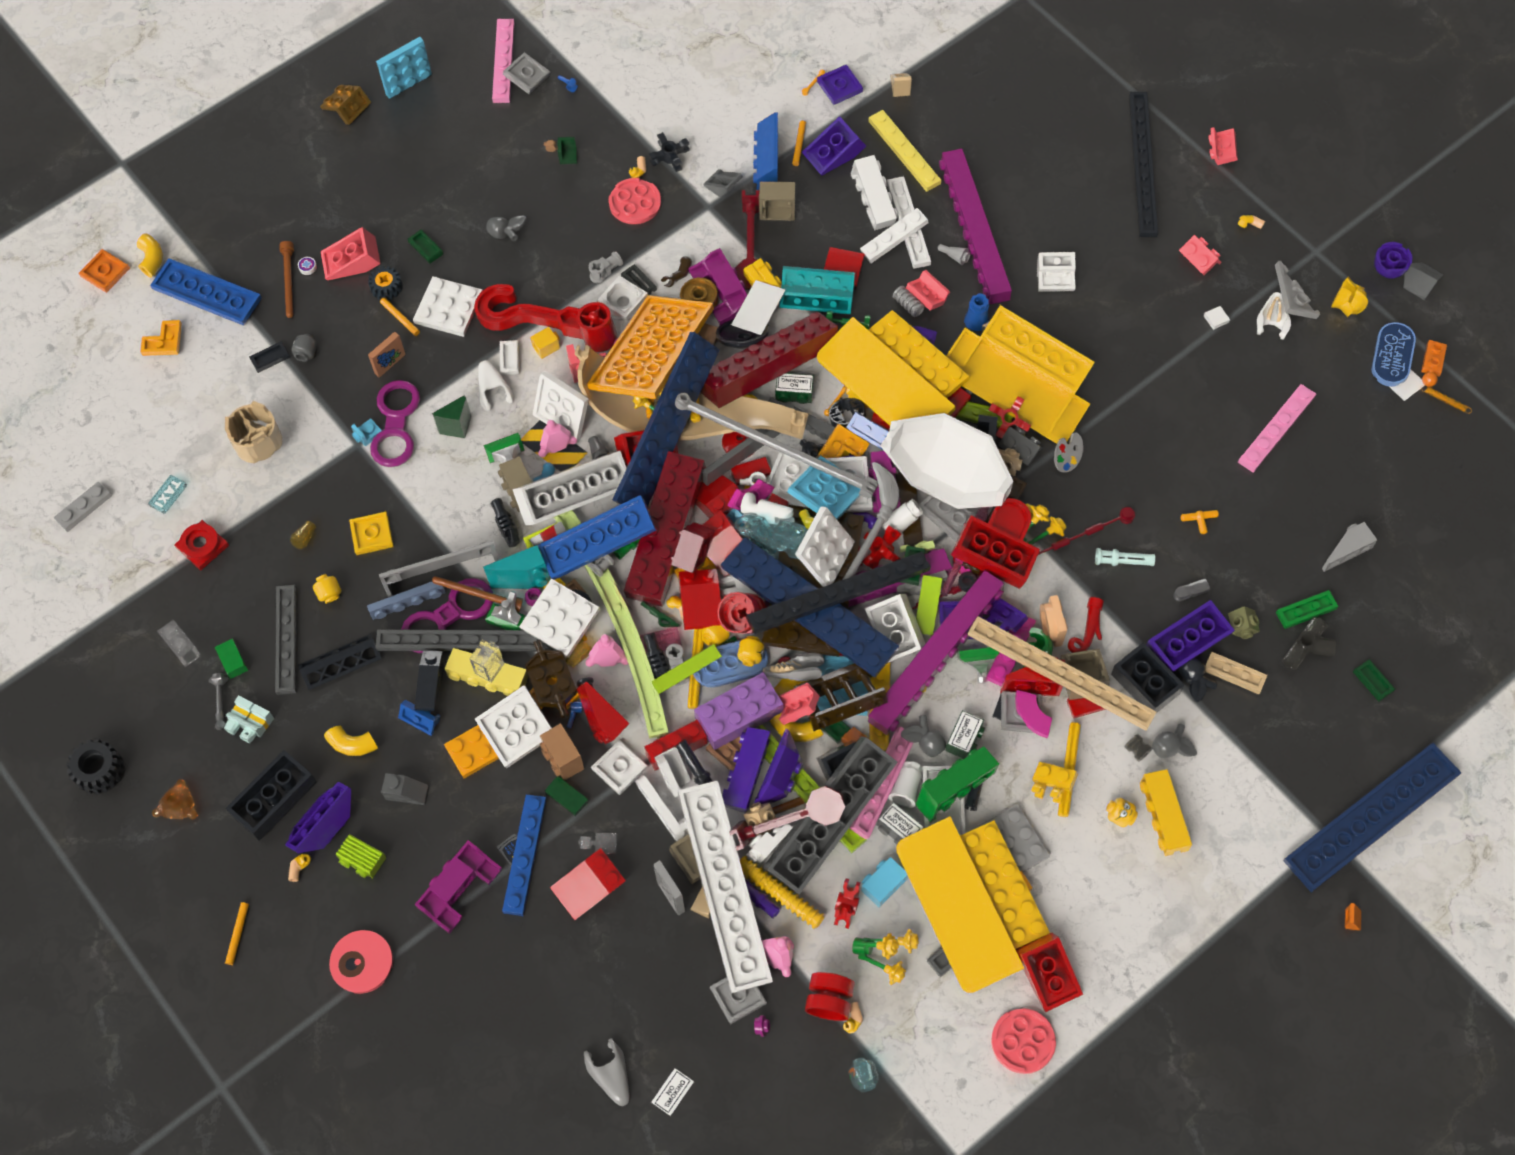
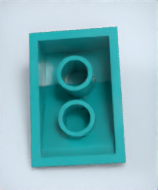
(518, 571)

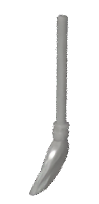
(889, 500)

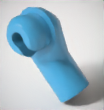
(548, 469)

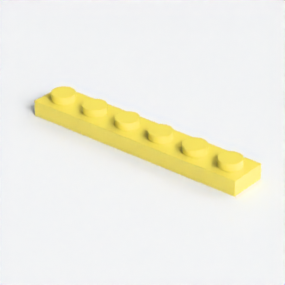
(904, 150)

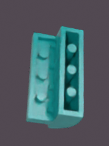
(817, 290)

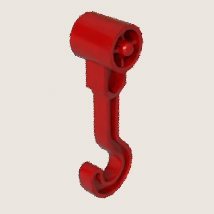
(590, 322)

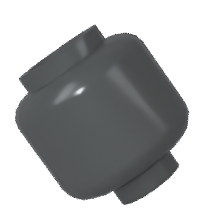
(304, 347)

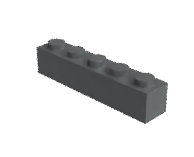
(817, 426)

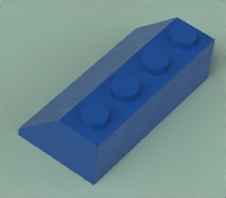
(766, 150)

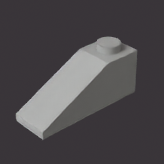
(1354, 542)

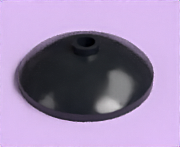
(737, 337)

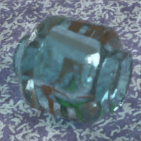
(863, 1075)

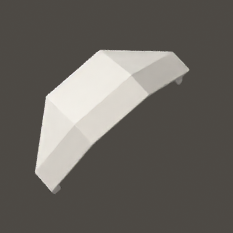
(949, 460)

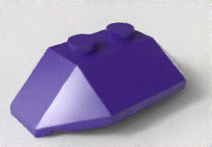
(781, 772)
(321, 820)

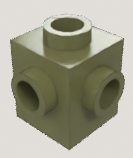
(1244, 622)

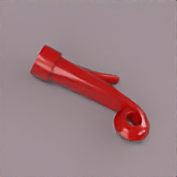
(1092, 626)

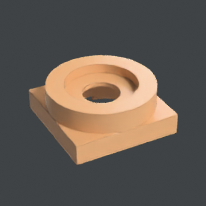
(1052, 620)

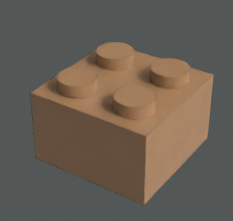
(561, 752)

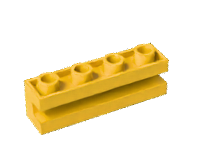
(1165, 812)

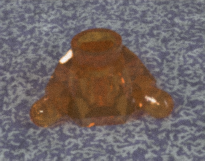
(176, 803)

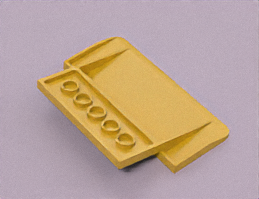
(1025, 362)
(892, 369)
(972, 899)

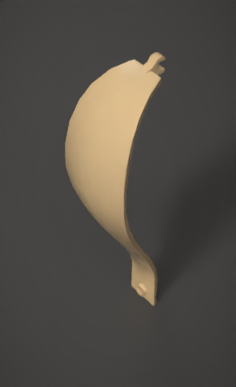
(748, 411)

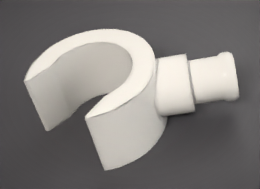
(749, 481)

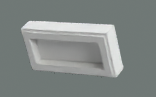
(509, 357)

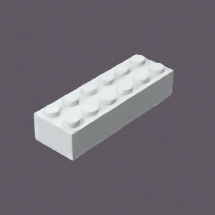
(570, 488)

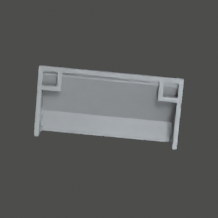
(399, 574)

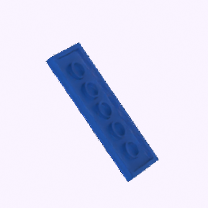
(206, 291)
(597, 537)

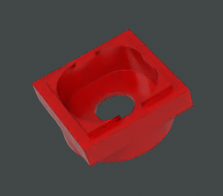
(204, 555)

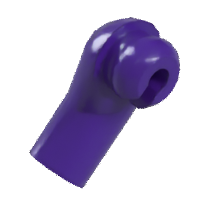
(870, 519)

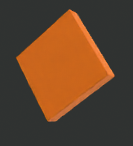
(104, 270)

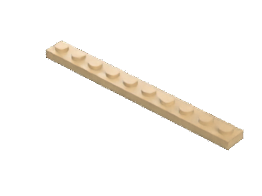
(1062, 673)

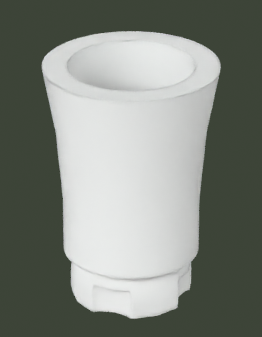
(904, 516)
(906, 786)

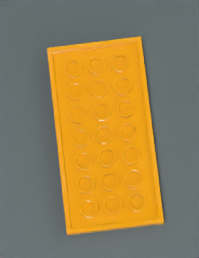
(649, 346)

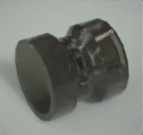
(1138, 747)

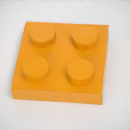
(471, 751)

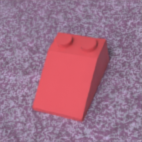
(351, 255)

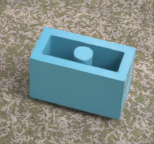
(884, 881)

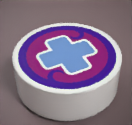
(307, 266)

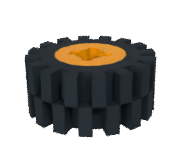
(380, 287)

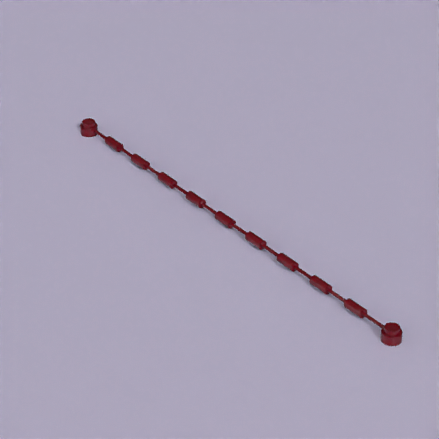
(1126, 516)

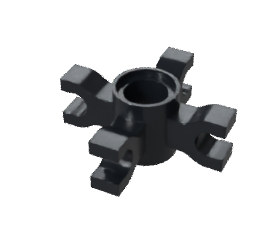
(669, 152)

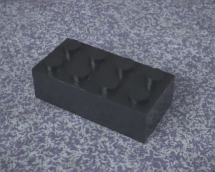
(271, 795)

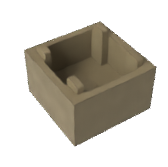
(777, 201)
(514, 476)
(1090, 663)
(684, 856)

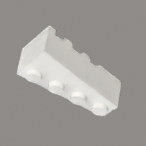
(874, 192)

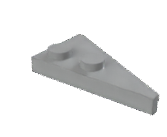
(1293, 296)

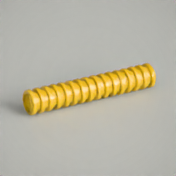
(781, 893)

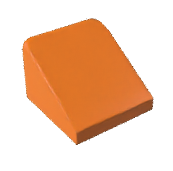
(853, 734)
(1353, 917)

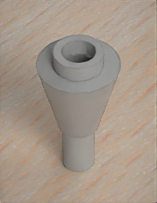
(959, 254)

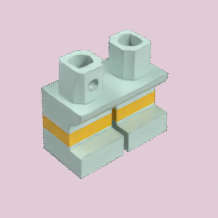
(248, 717)

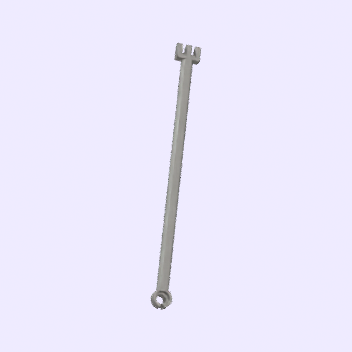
(866, 487)

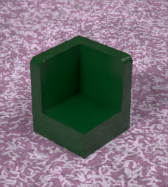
(567, 150)

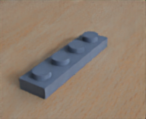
(405, 599)

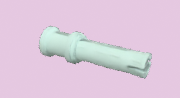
(1148, 559)

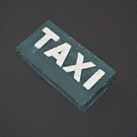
(167, 494)

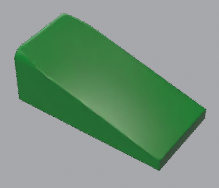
(231, 658)

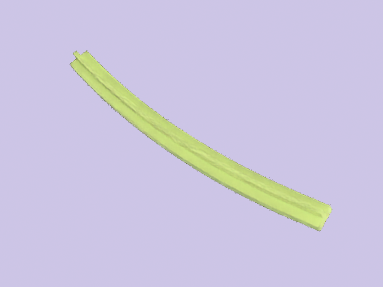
(629, 640)

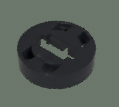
(849, 404)

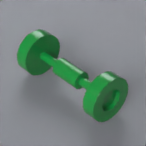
(866, 323)

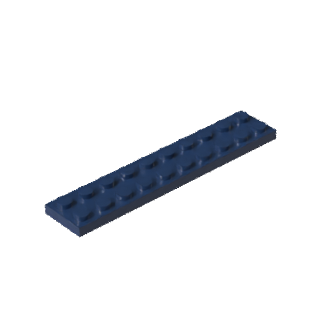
(667, 420)
(833, 625)
(1371, 817)

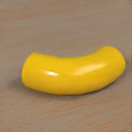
(153, 255)
(800, 731)
(349, 744)

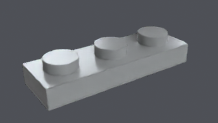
(82, 506)

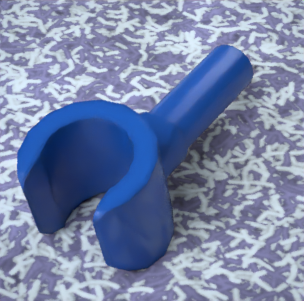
(571, 84)
(576, 707)

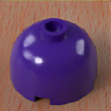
(1392, 260)

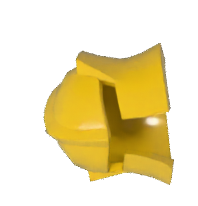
(1350, 298)

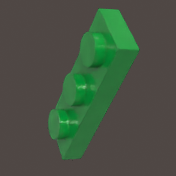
(1306, 609)

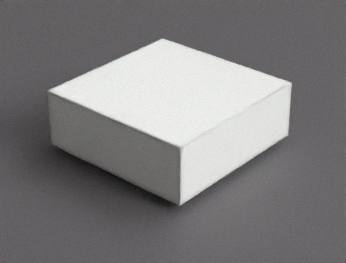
(1216, 317)

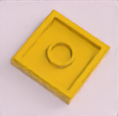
(371, 533)

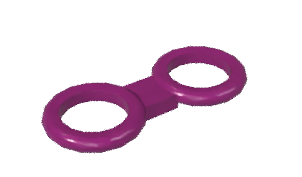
(395, 423)
(450, 612)

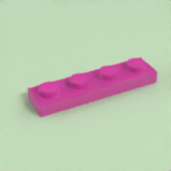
(1003, 664)

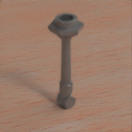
(219, 680)

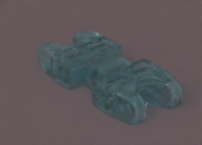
(770, 537)

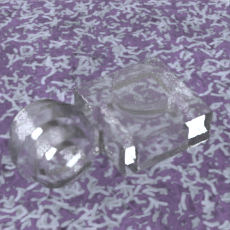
(605, 841)

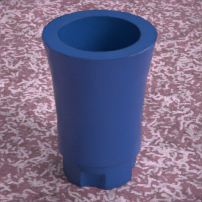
(977, 312)

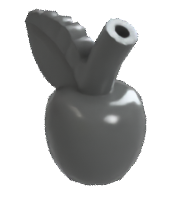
(501, 228)
(930, 742)
(1169, 744)

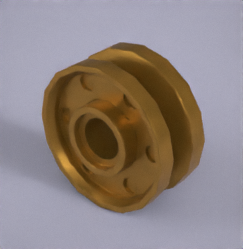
(701, 288)

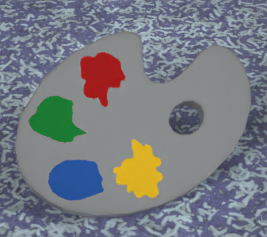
(1064, 455)

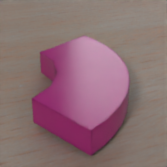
(759, 489)
(1031, 714)

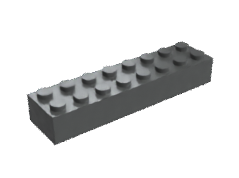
(812, 842)

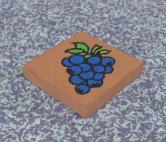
(386, 354)

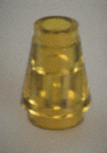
(302, 536)
(579, 653)

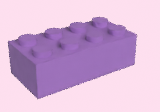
(737, 709)

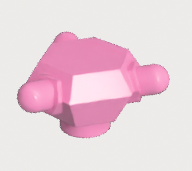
(555, 438)
(606, 653)
(779, 953)

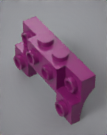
(729, 288)
(452, 882)

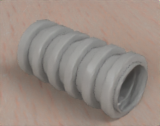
(908, 301)

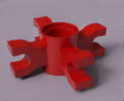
(1005, 425)
(882, 548)
(847, 903)

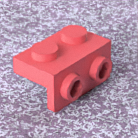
(1223, 146)
(1199, 255)
(928, 290)
(798, 703)

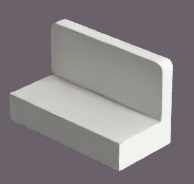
(672, 770)

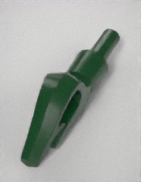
(661, 616)

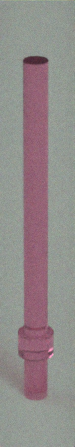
(982, 515)

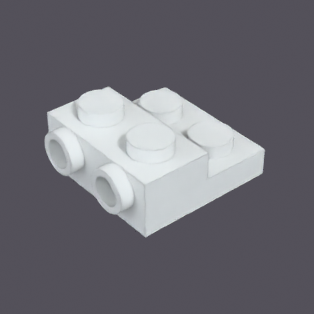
(763, 845)

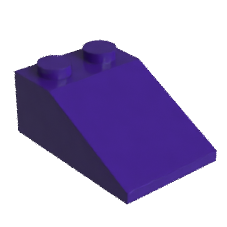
(833, 147)

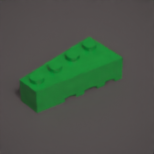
(955, 782)

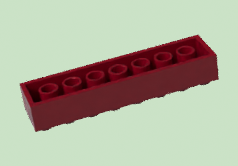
(767, 359)
(670, 512)

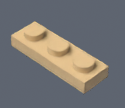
(1235, 673)

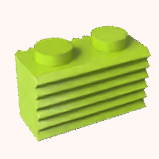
(360, 856)

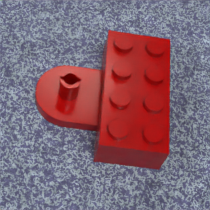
(999, 543)

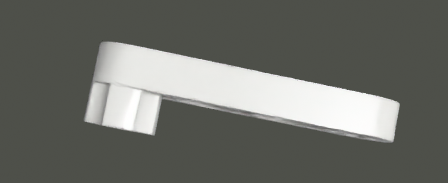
(676, 829)

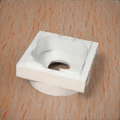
(623, 288)

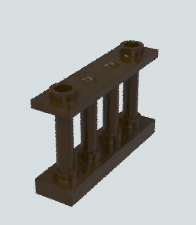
(844, 679)

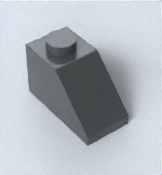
(404, 789)

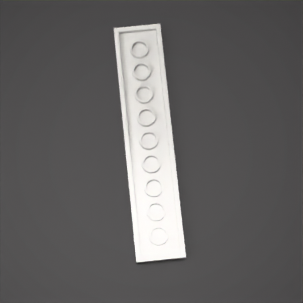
(724, 887)

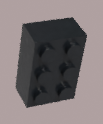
(1147, 678)

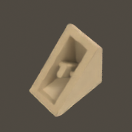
(901, 84)

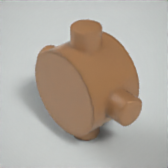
(550, 146)

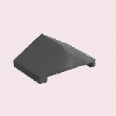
(722, 182)
(1421, 279)

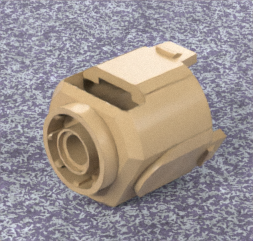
(250, 439)

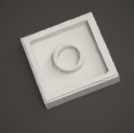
(619, 767)

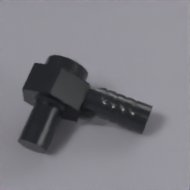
(810, 448)

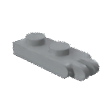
(910, 590)

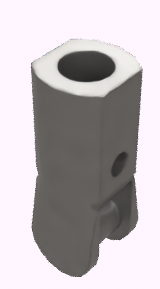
(1191, 590)

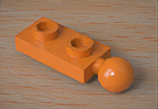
(1433, 362)

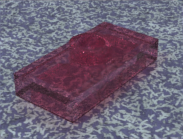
(664, 638)

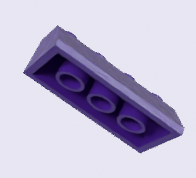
(1190, 636)
(747, 769)

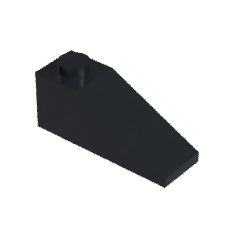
(429, 680)

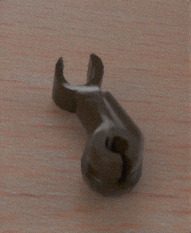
(682, 272)

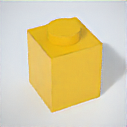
(545, 342)

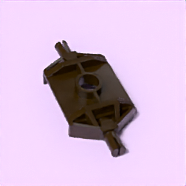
(546, 665)

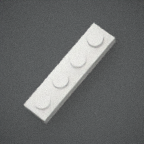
(894, 235)

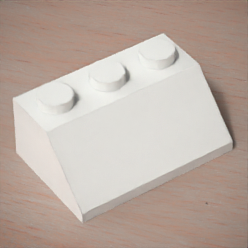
(898, 623)

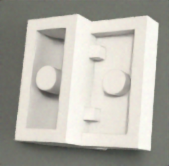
(1056, 271)

